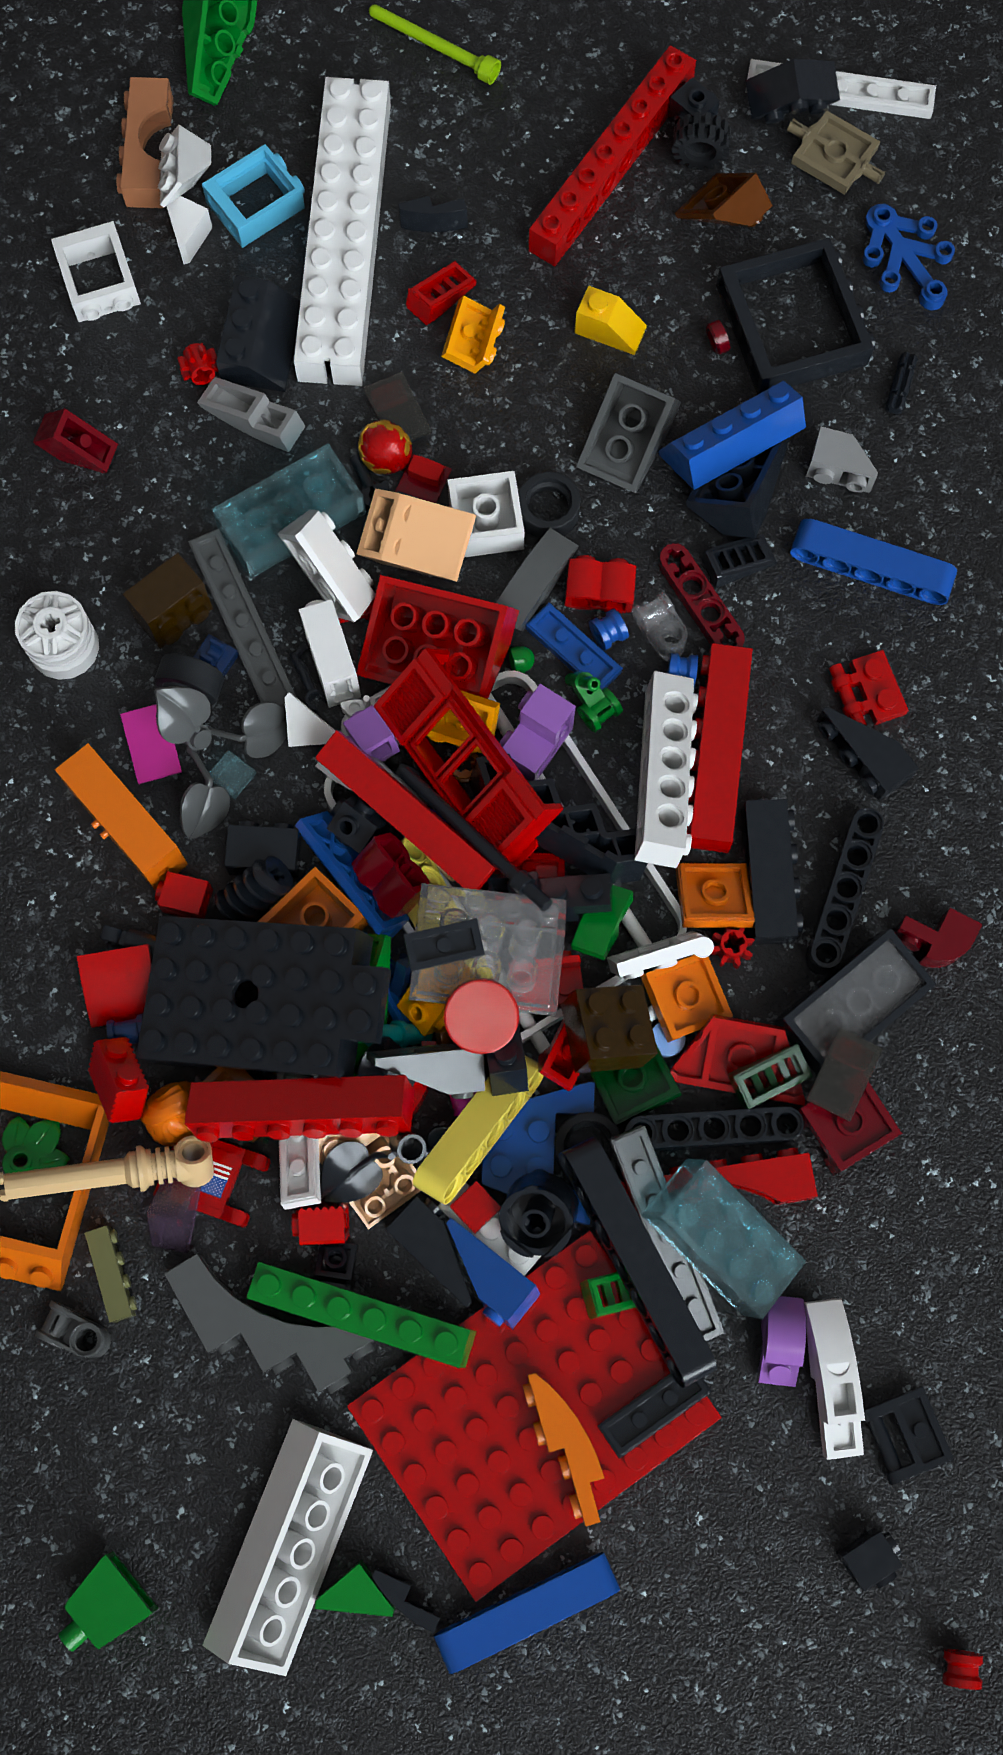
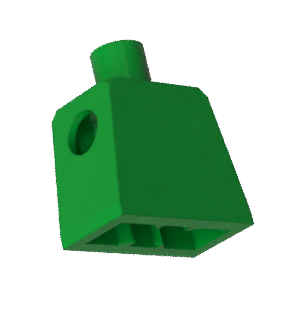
(105, 1605)

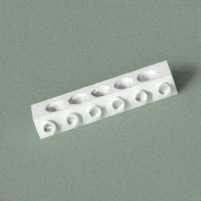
(666, 770)

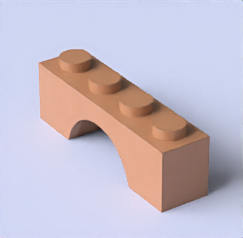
(148, 111)

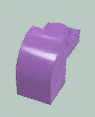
(783, 1342)

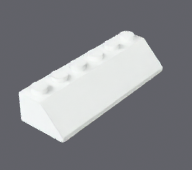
(287, 1549)

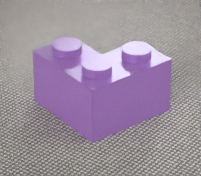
(542, 729)

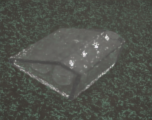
(518, 941)

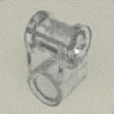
(659, 621)

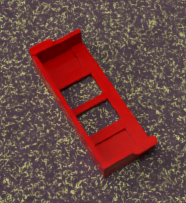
(507, 807)

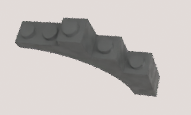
(222, 1318)

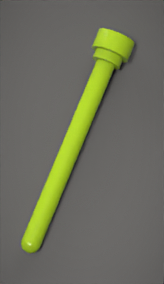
(485, 67)

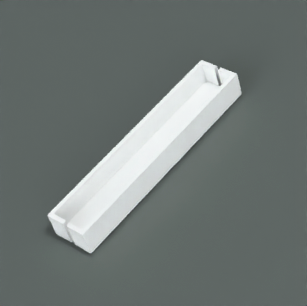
(343, 231)

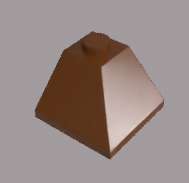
(728, 200)

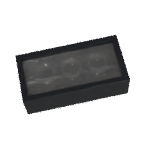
(856, 996)

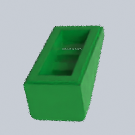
(592, 1297)

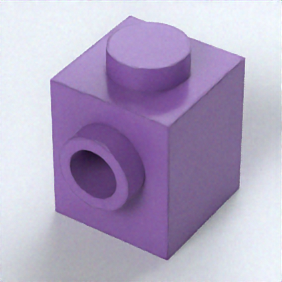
(371, 734)

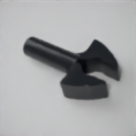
(366, 480)

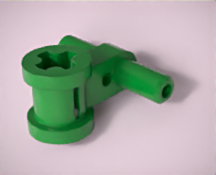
(596, 703)

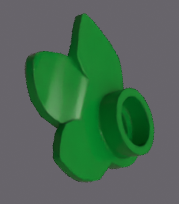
(33, 1143)

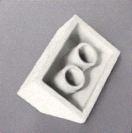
(329, 564)

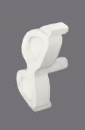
(351, 706)

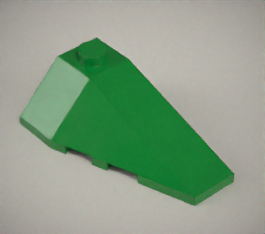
(213, 42)

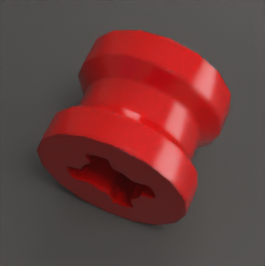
(962, 1669)

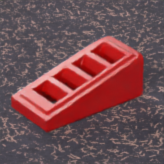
(429, 308)

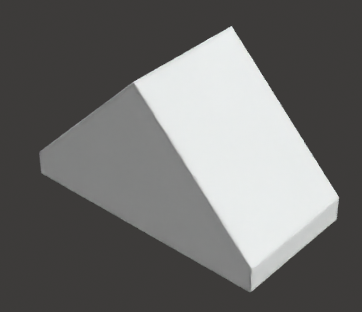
(190, 225)
(304, 725)

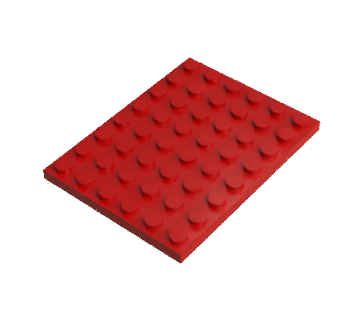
(468, 1439)

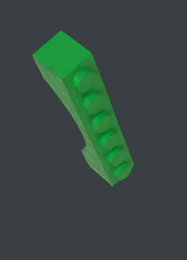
(362, 1315)

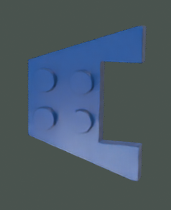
(531, 1138)

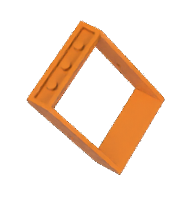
(33, 1262)

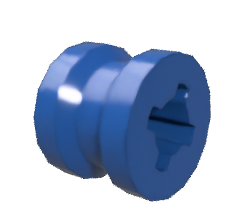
(608, 629)
(683, 666)

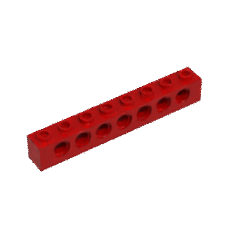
(609, 158)

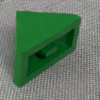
(356, 1594)

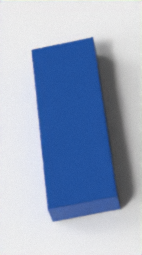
(572, 645)

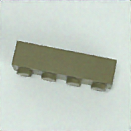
(110, 1274)

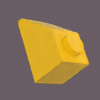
(609, 321)

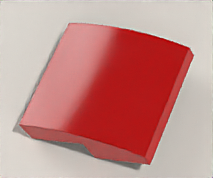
(115, 983)

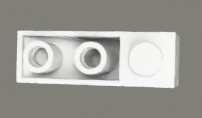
(182, 163)

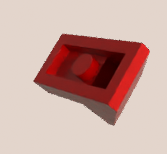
(557, 1061)

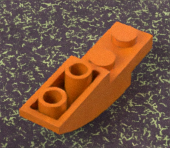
(562, 1430)

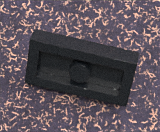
(443, 945)

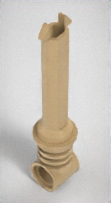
(188, 1162)

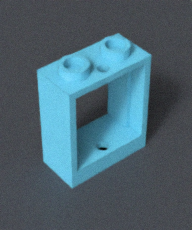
(239, 175)

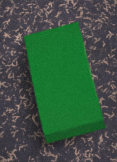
(600, 930)

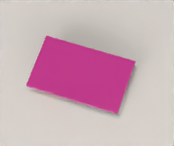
(150, 753)

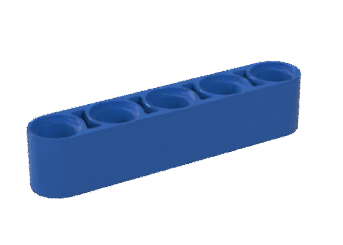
(873, 561)
(526, 1612)

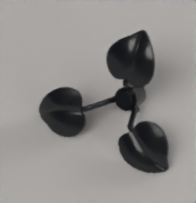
(350, 1170)

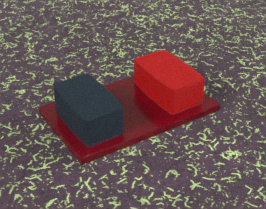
(423, 479)

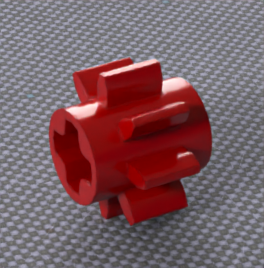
(198, 364)
(726, 954)

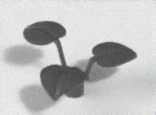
(181, 720)

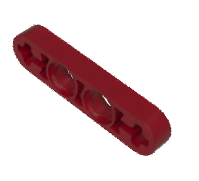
(705, 598)

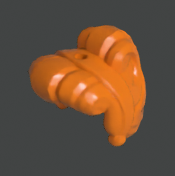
(166, 1113)

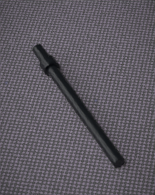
(519, 880)

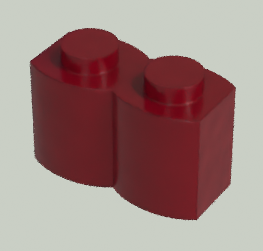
(390, 874)

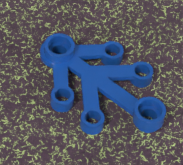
(906, 251)

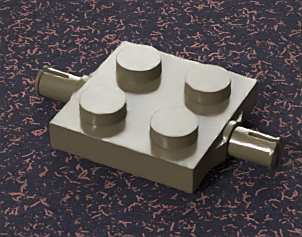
(835, 152)

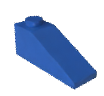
(498, 1284)

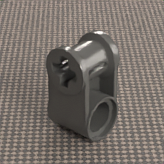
(67, 1328)

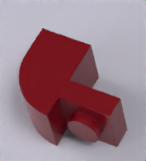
(944, 944)

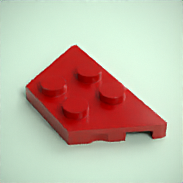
(728, 1045)

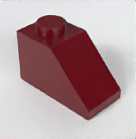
(75, 441)

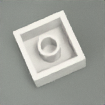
(497, 511)

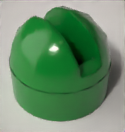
(521, 658)

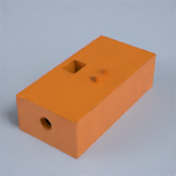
(121, 815)

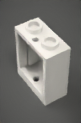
(88, 245)
(330, 652)

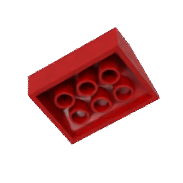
(419, 617)

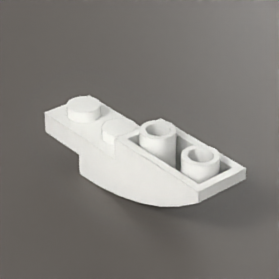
(836, 1378)

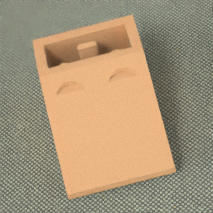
(416, 535)
(394, 1187)

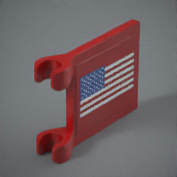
(227, 1165)

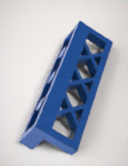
(338, 862)

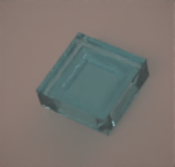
(232, 774)

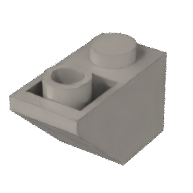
(841, 461)

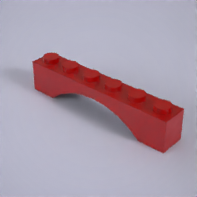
(777, 1179)

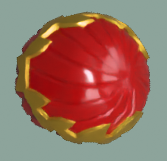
(384, 447)

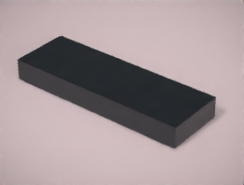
(650, 1413)

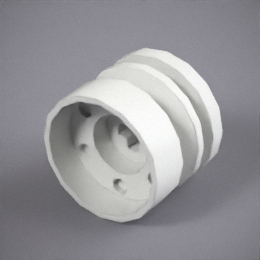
(62, 652)

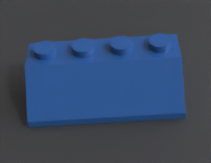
(736, 435)

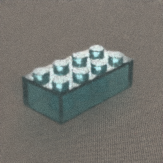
(263, 510)
(724, 1238)

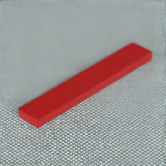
(405, 812)

